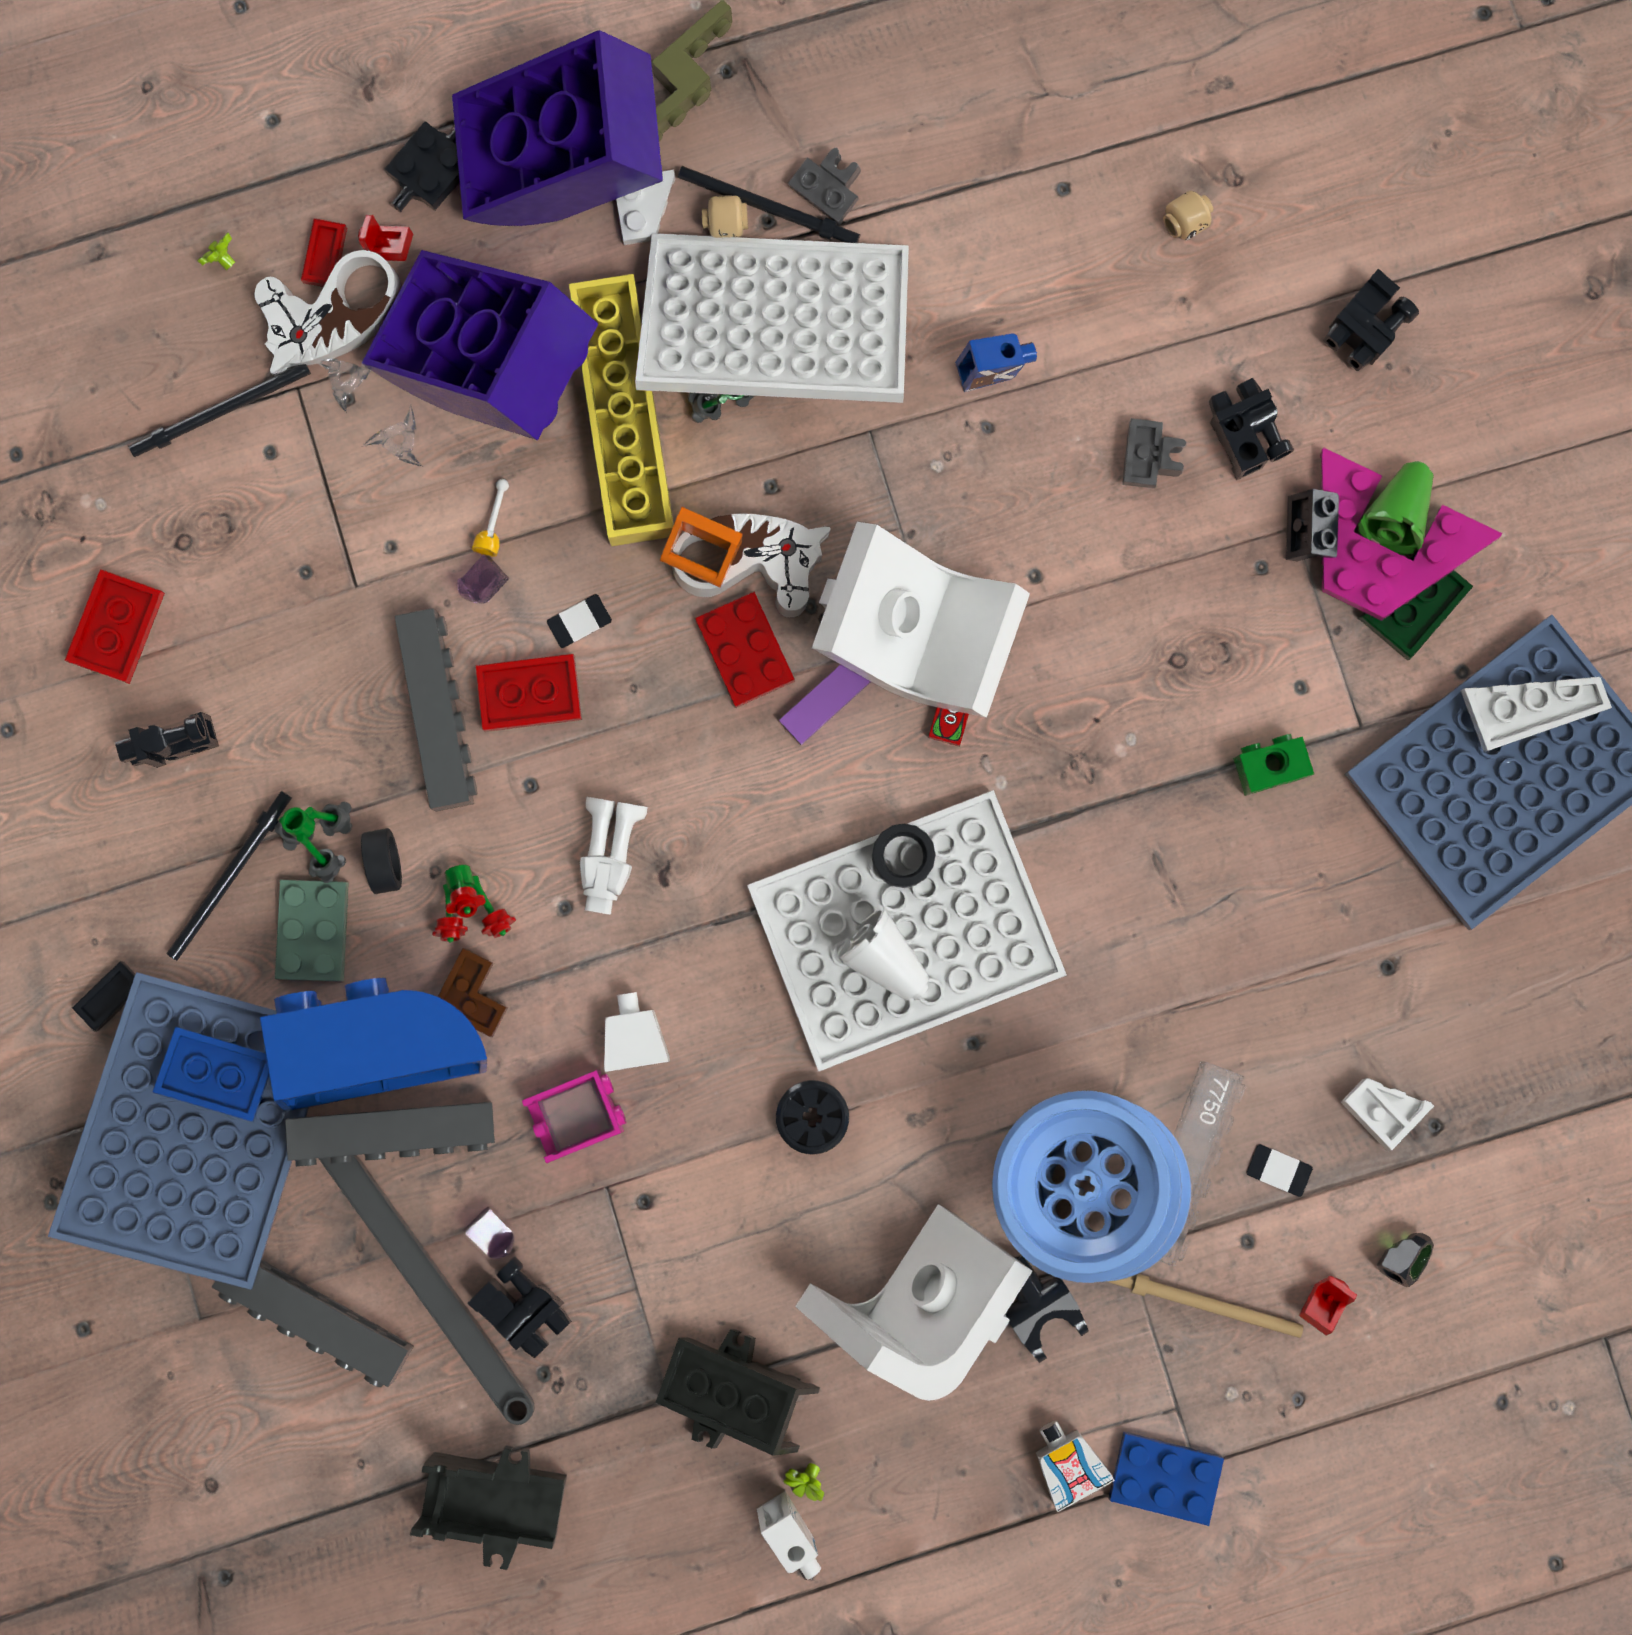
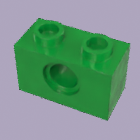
(1292, 758)

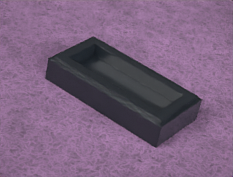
(106, 997)

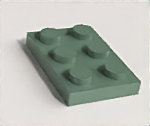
(311, 930)

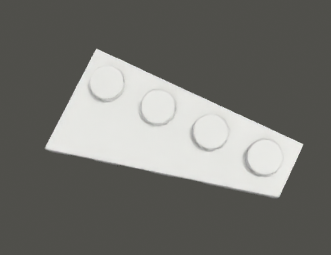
(1519, 711)

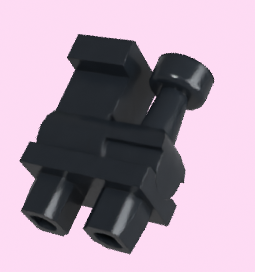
(1362, 328)
(1240, 422)
(157, 744)
(521, 1318)

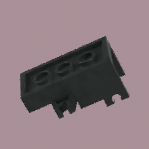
(732, 1394)
(491, 1503)

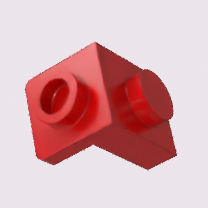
(387, 241)
(1327, 1304)

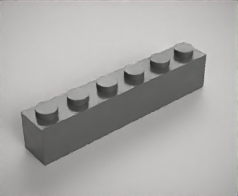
(435, 710)
(389, 1131)
(321, 1323)

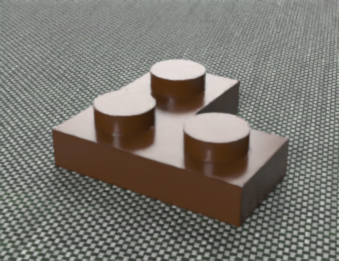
(463, 991)

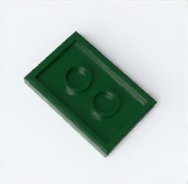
(1418, 619)

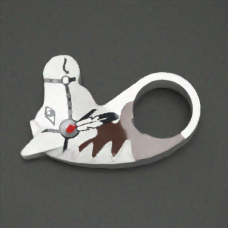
(329, 327)
(770, 545)

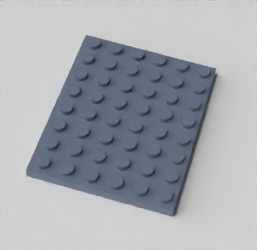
(1507, 814)
(166, 1174)

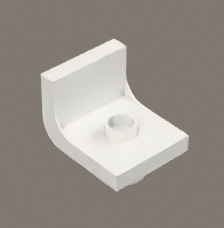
(918, 624)
(931, 1312)

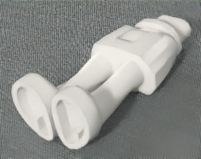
(603, 875)

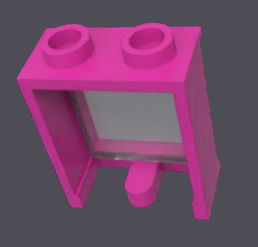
(575, 1115)

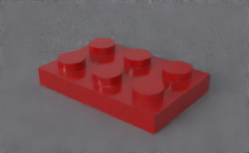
(114, 626)
(745, 649)
(528, 692)

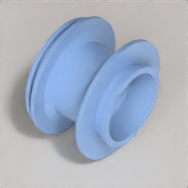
(1152, 1174)

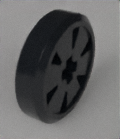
(795, 1129)

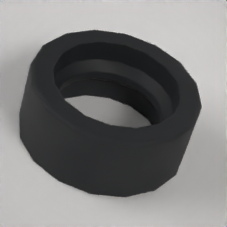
(909, 831)
(381, 861)

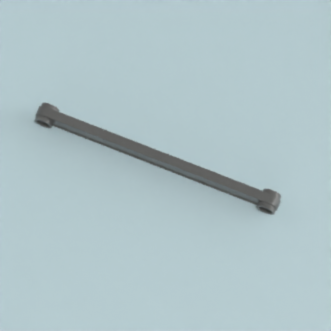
(431, 1287)

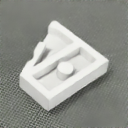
(643, 210)
(1385, 1111)

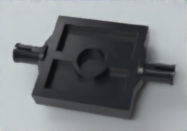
(425, 168)

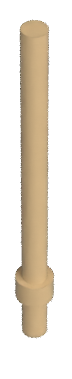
(1141, 1285)

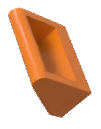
(708, 531)

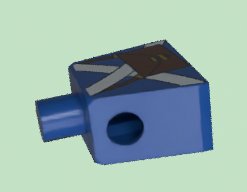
(993, 360)

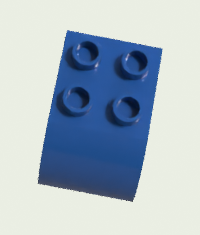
(365, 1044)

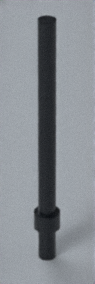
(827, 228)
(162, 436)
(266, 823)

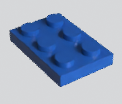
(213, 1074)
(1166, 1478)

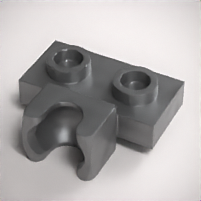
(827, 186)
(1149, 454)

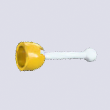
(487, 541)

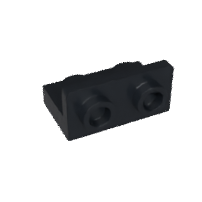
(1312, 525)

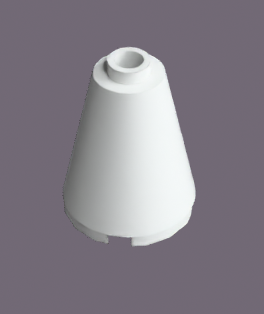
(885, 957)

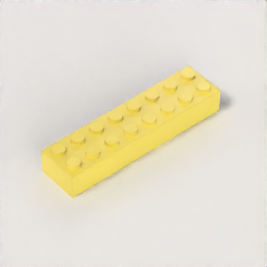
(622, 417)

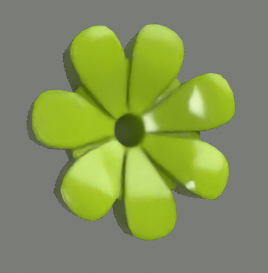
(218, 253)
(805, 1482)

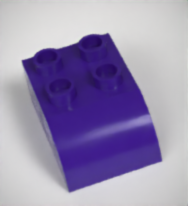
(558, 134)
(482, 343)

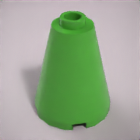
(1401, 510)

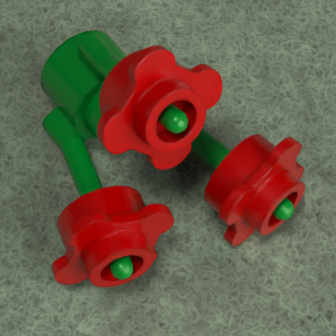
(463, 897)

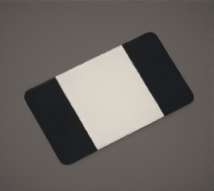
(579, 621)
(1279, 1170)

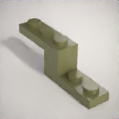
(681, 74)

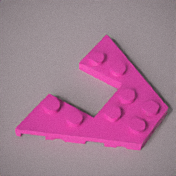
(1373, 575)

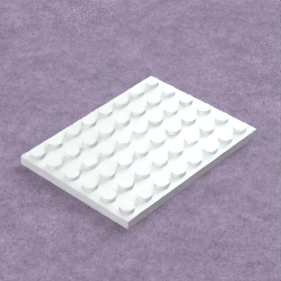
(774, 318)
(966, 924)

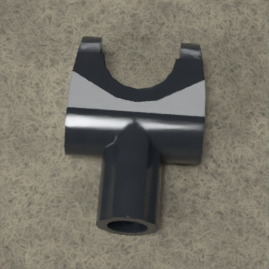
(1039, 1304)

